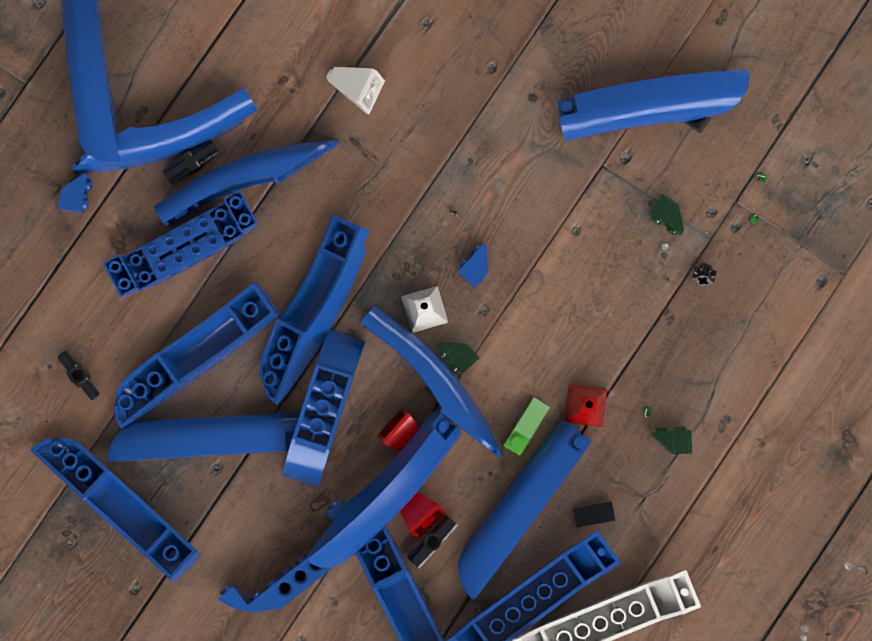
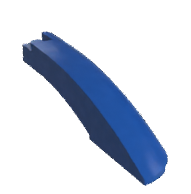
(313, 308)
(194, 354)
(386, 494)
(118, 505)

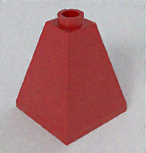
(576, 410)
(398, 430)
(421, 514)

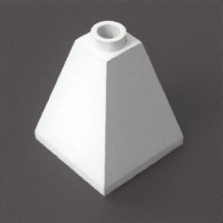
(357, 84)
(428, 318)

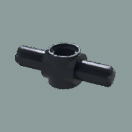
(85, 383)

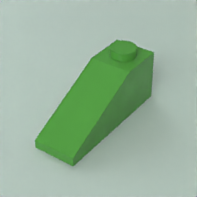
(526, 426)

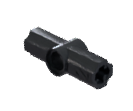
(191, 162)
(423, 550)

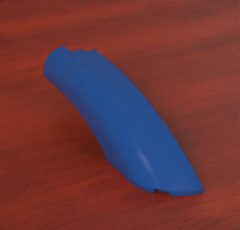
(90, 79)
(652, 102)
(171, 139)
(249, 171)
(448, 391)
(204, 437)
(520, 506)
(397, 589)

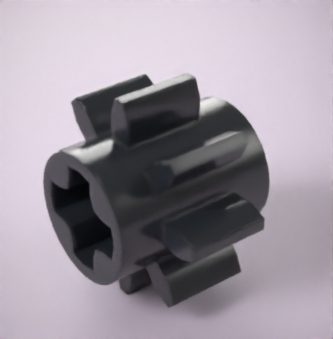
(704, 275)

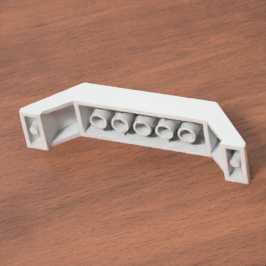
(621, 612)

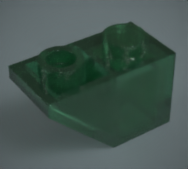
(668, 214)
(459, 354)
(674, 441)

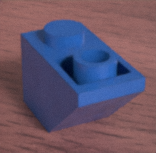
(74, 195)
(476, 267)

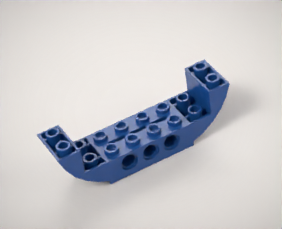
(182, 246)
(323, 408)
(275, 596)

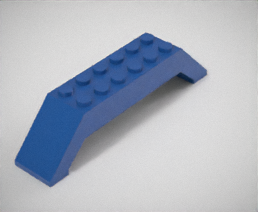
(541, 592)

